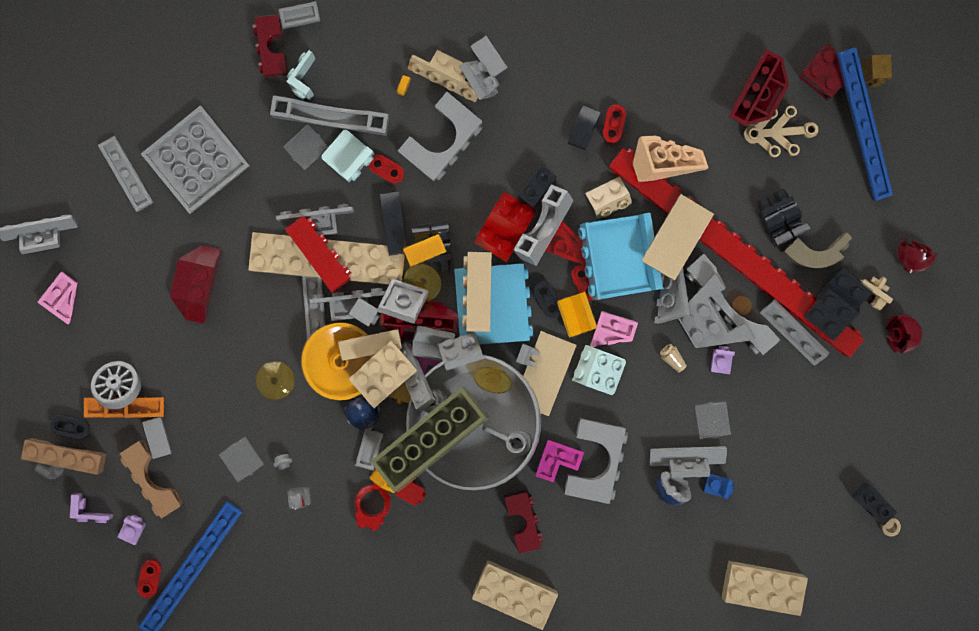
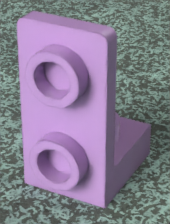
(78, 504)

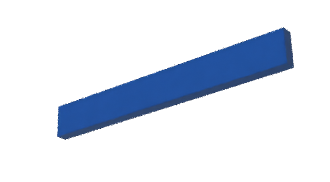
(864, 123)
(191, 567)

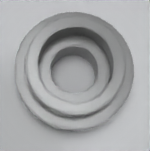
(282, 461)

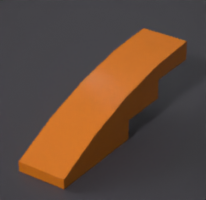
(138, 408)

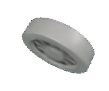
(115, 384)

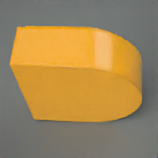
(403, 85)

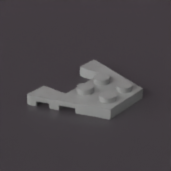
(706, 325)

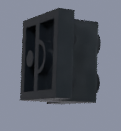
(838, 303)

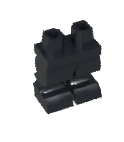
(780, 214)
(422, 232)

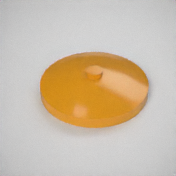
(323, 364)

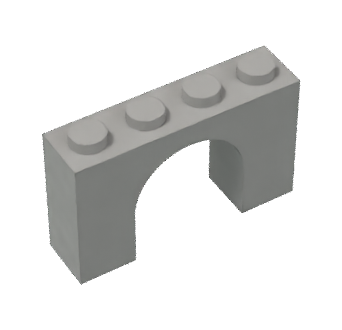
(432, 163)
(599, 487)

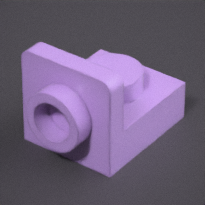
(722, 360)
(132, 529)

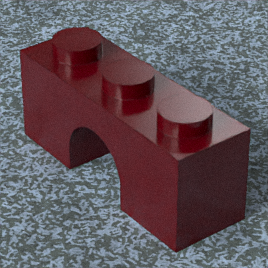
(267, 29)
(520, 504)

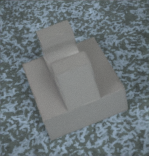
(525, 355)

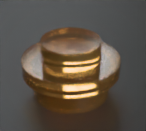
(742, 305)

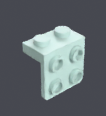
(295, 76)
(348, 156)
(599, 370)

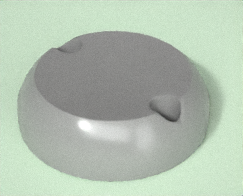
(488, 453)

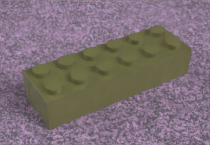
(430, 439)

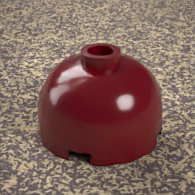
(915, 256)
(904, 333)

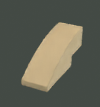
(367, 344)

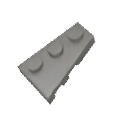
(673, 299)

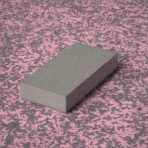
(299, 15)
(488, 56)
(157, 437)
(369, 449)

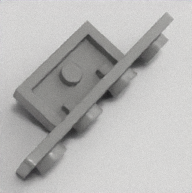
(324, 218)
(38, 234)
(341, 305)
(688, 461)

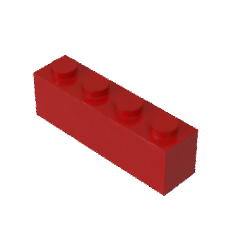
(318, 254)

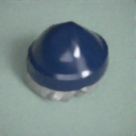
(361, 413)
(673, 490)

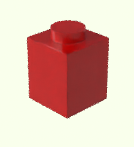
(412, 493)

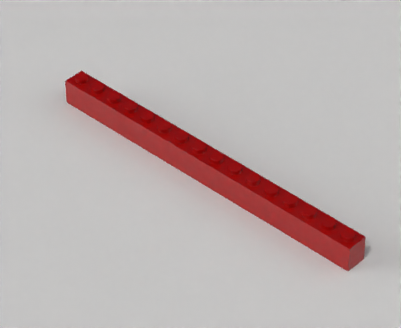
(737, 254)

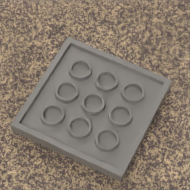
(195, 159)

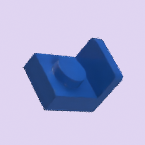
(718, 486)

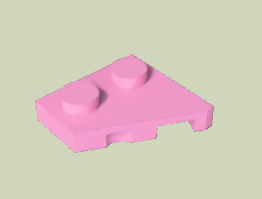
(60, 297)
(613, 329)

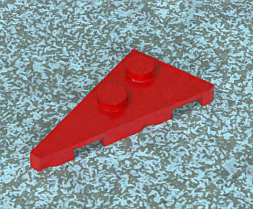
(566, 245)

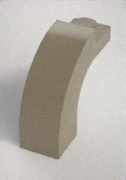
(805, 257)

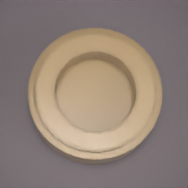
(891, 528)

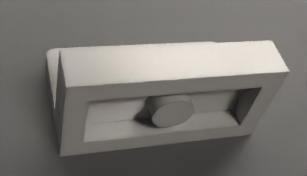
(426, 342)

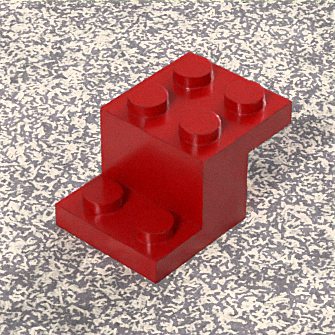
(504, 226)

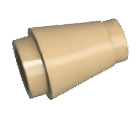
(672, 357)

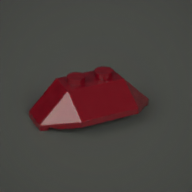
(761, 91)
(195, 282)
(432, 315)

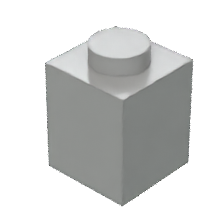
(364, 312)

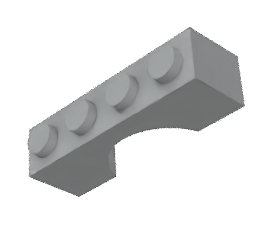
(554, 208)

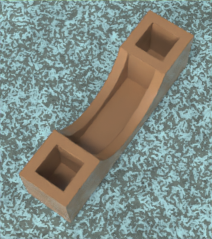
(59, 456)
(137, 460)

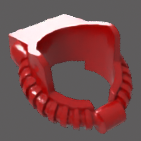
(365, 519)

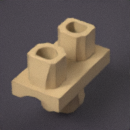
(880, 297)

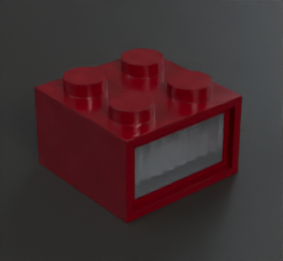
(823, 73)

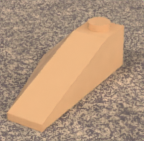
(664, 159)

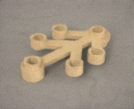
(778, 132)

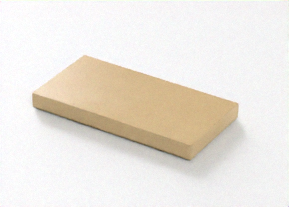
(677, 237)
(549, 369)

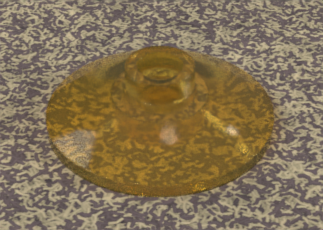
(417, 272)
(282, 373)
(492, 380)

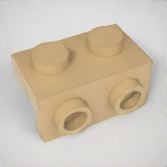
(609, 198)

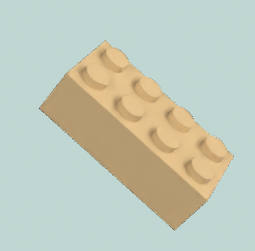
(478, 291)
(764, 588)
(515, 595)

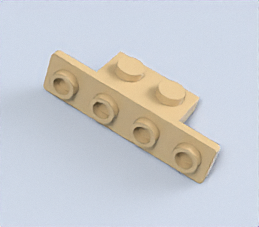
(445, 72)

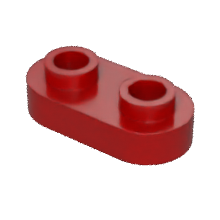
(614, 124)
(386, 168)
(580, 283)
(149, 579)

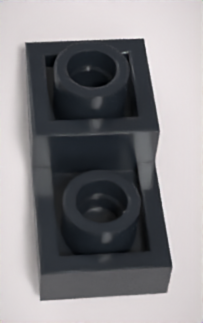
(584, 127)

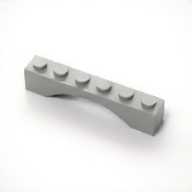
(329, 116)
(701, 272)

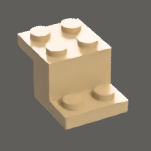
(382, 374)

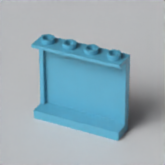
(615, 254)
(508, 305)

